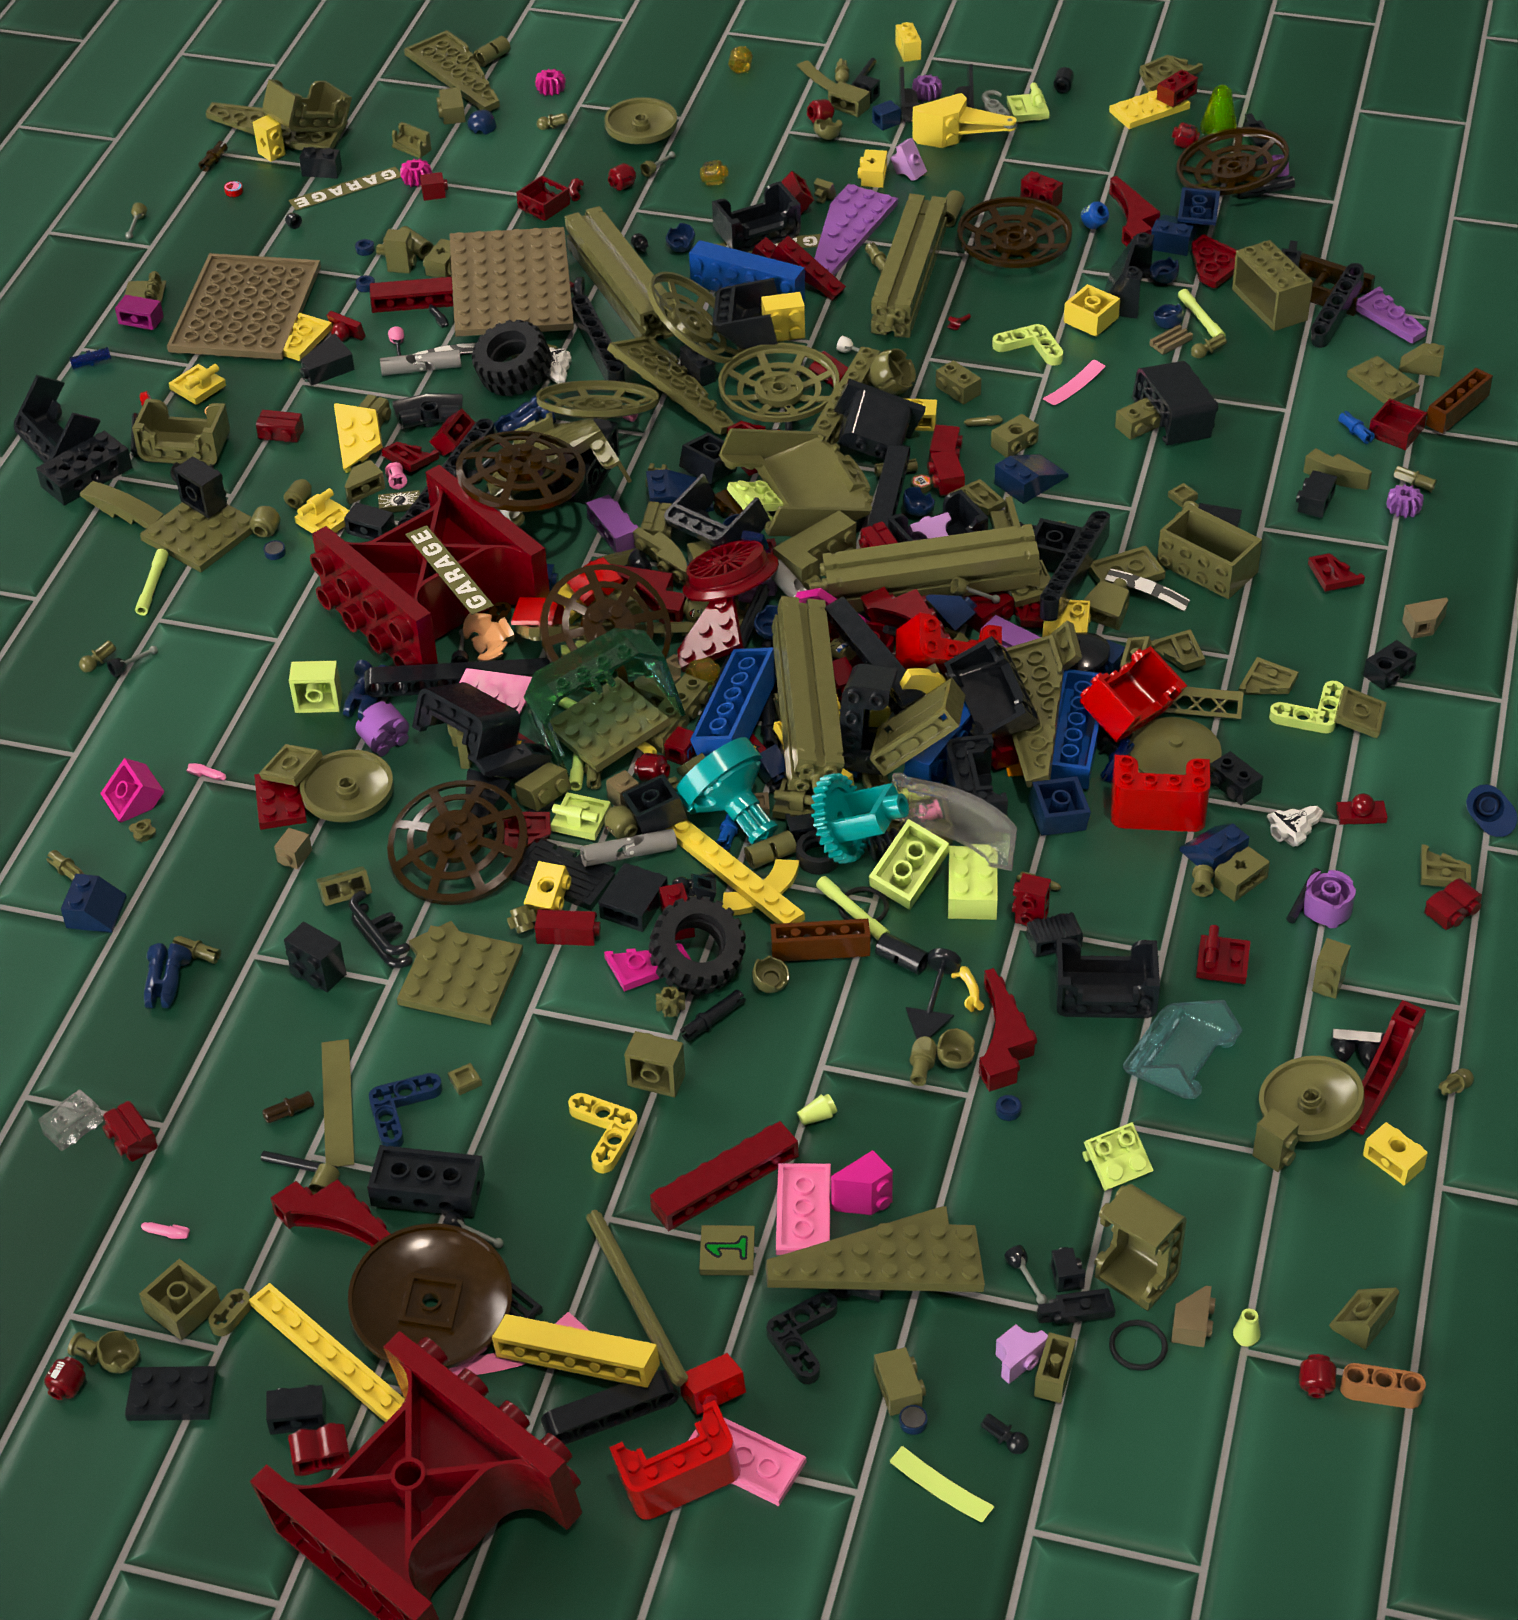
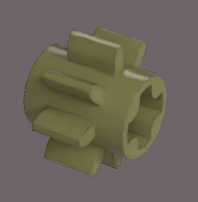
(521, 918)
(670, 1001)

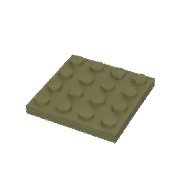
(196, 538)
(608, 724)
(460, 975)

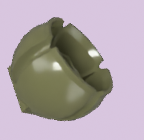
(892, 372)

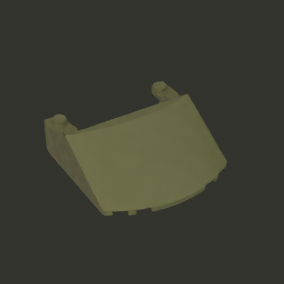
(581, 436)
(804, 474)

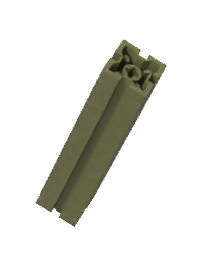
(909, 266)
(616, 271)
(985, 559)
(806, 692)

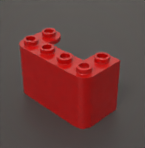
(921, 643)
(1132, 695)
(1159, 800)
(680, 1472)

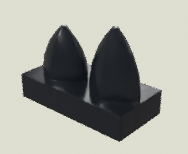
(1346, 1041)

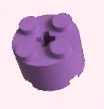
(382, 727)
(1329, 898)

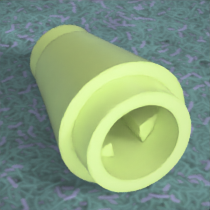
(817, 1110)
(1247, 1328)

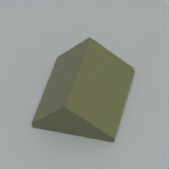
(1366, 1315)

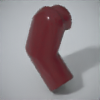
(575, 185)

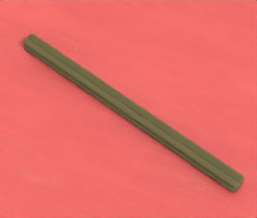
(637, 1298)

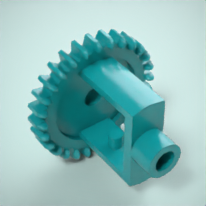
(842, 815)

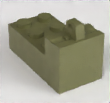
(806, 549)

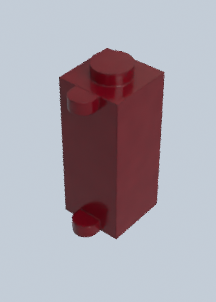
(567, 927)

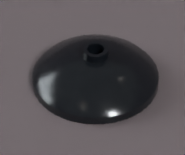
(1094, 652)

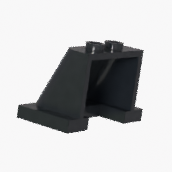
(875, 418)

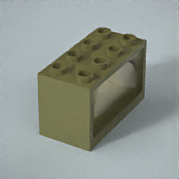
(1272, 285)
(1209, 551)

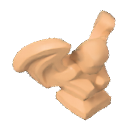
(491, 635)

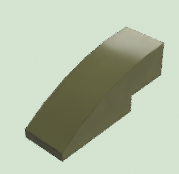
(1348, 472)

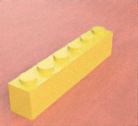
(576, 1350)

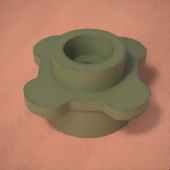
(142, 830)

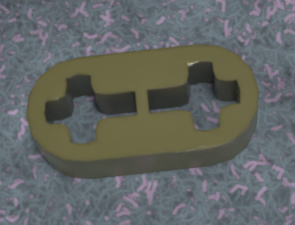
(228, 1311)

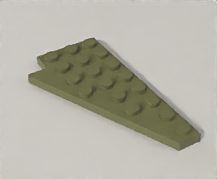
(898, 1255)

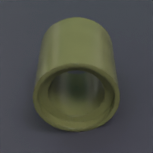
(323, 1177)

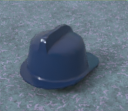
(1492, 810)

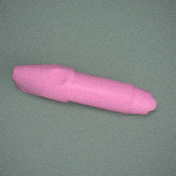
(199, 769)
(173, 1232)

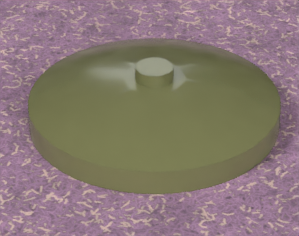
(640, 120)
(1170, 743)
(347, 786)
(1316, 1094)

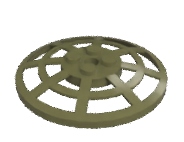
(686, 321)
(788, 382)
(597, 405)

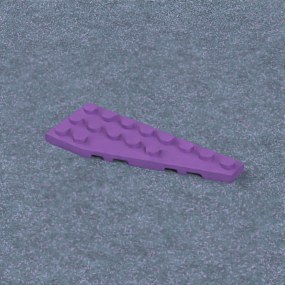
(850, 223)

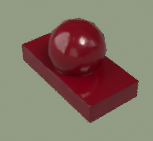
(345, 326)
(1361, 811)

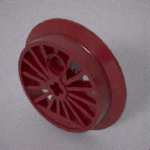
(728, 571)

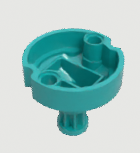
(725, 784)

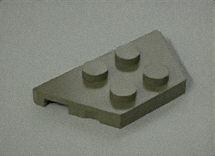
(1164, 67)

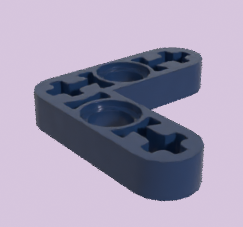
(389, 1104)

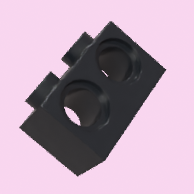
(1390, 665)

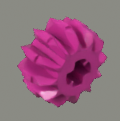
(550, 82)
(412, 170)

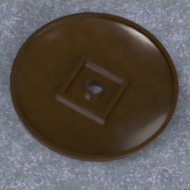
(425, 1264)

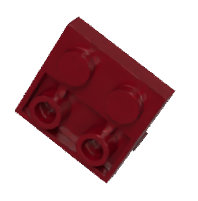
(1222, 958)

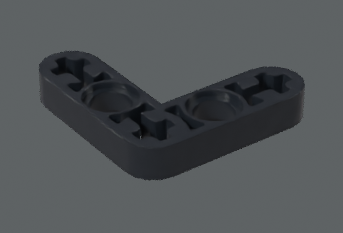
(791, 1335)

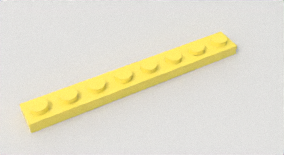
(736, 874)
(327, 1352)

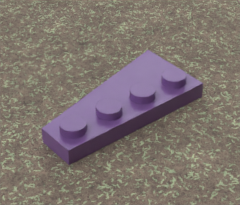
(1385, 313)

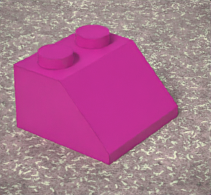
(131, 790)
(862, 1186)

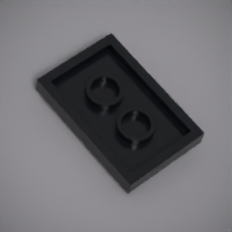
(171, 1393)

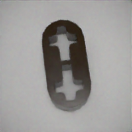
(503, 609)

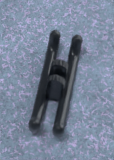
(379, 931)

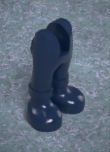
(522, 416)
(356, 695)
(167, 987)

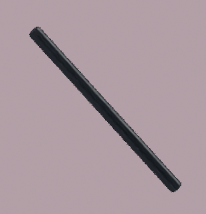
(746, 626)

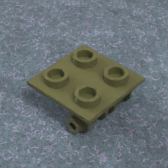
(149, 289)

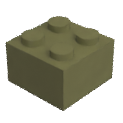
(655, 1064)
(180, 1299)

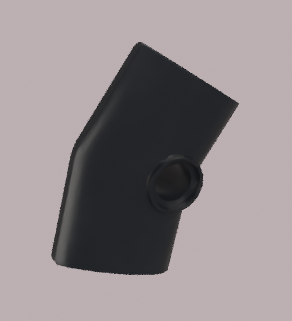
(426, 409)

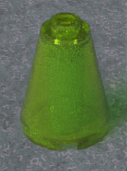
(1219, 111)

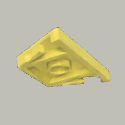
(357, 433)

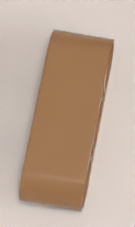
(1368, 1387)

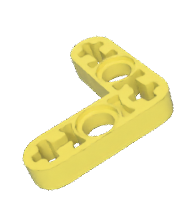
(612, 1124)

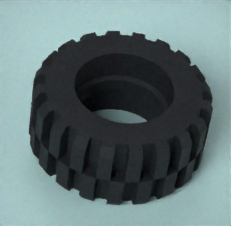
(517, 374)
(710, 918)

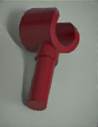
(955, 323)

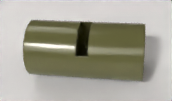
(491, 51)
(954, 205)
(421, 245)
(770, 849)

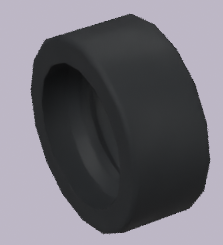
(810, 864)

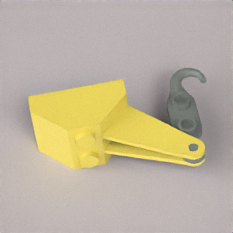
(947, 119)

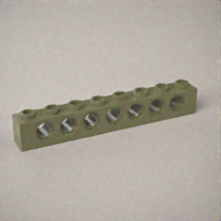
(829, 421)

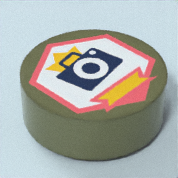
(922, 481)

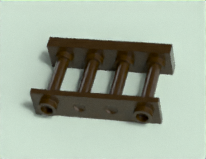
(1329, 272)

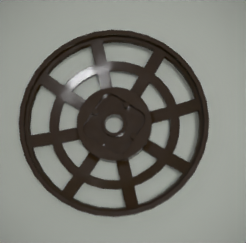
(1234, 166)
(1014, 238)
(510, 466)
(601, 611)
(461, 849)

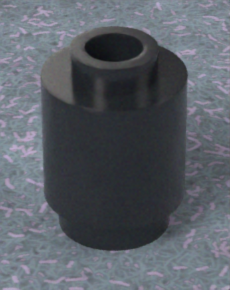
(1063, 79)

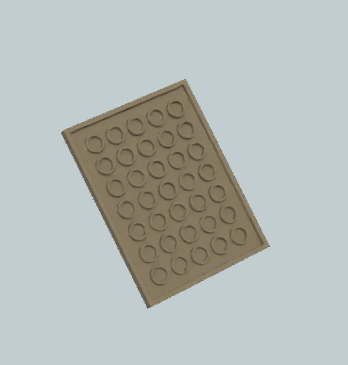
(510, 278)
(244, 306)

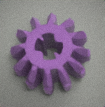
(927, 87)
(1404, 501)

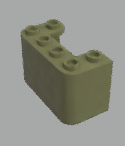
(322, 111)
(179, 438)
(1144, 1246)

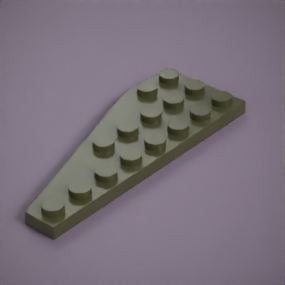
(455, 66)
(243, 117)
(663, 371)
(533, 631)
(1043, 679)

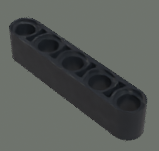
(1337, 305)
(609, 1408)

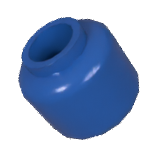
(1095, 215)

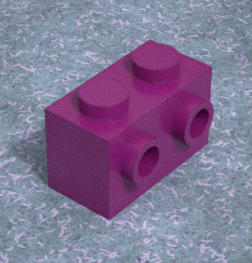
(139, 312)

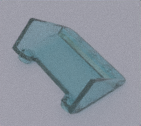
(1181, 1043)

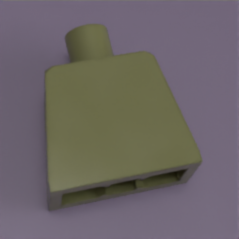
(1109, 603)

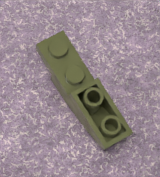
(663, 550)

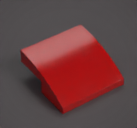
(602, 575)

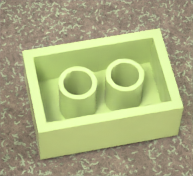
(909, 864)
(971, 885)

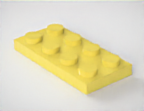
(1144, 109)

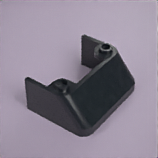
(909, 97)
(739, 312)
(39, 417)
(690, 516)

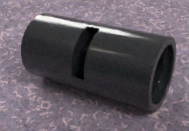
(902, 953)

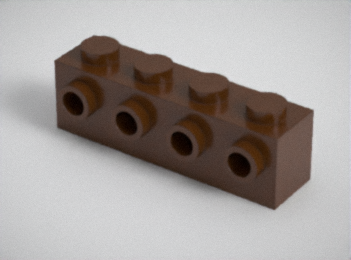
(1459, 400)
(820, 940)

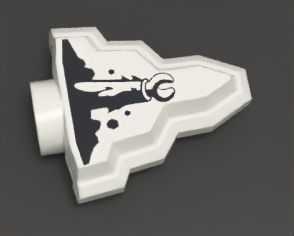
(560, 363)
(1294, 824)

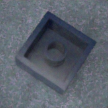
(1059, 806)

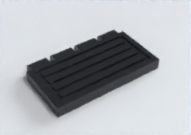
(586, 882)

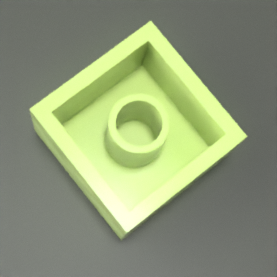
(315, 686)

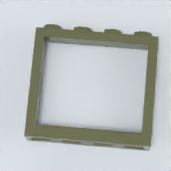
(918, 727)

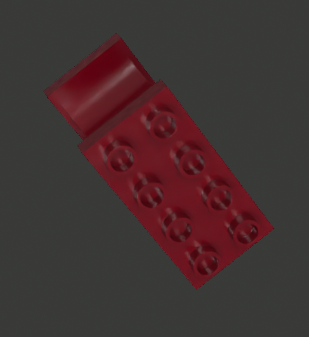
(399, 596)
(421, 1488)

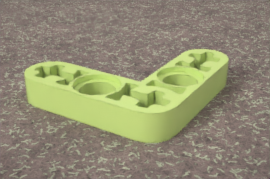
(1031, 336)
(1315, 716)

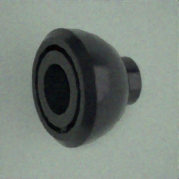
(638, 560)

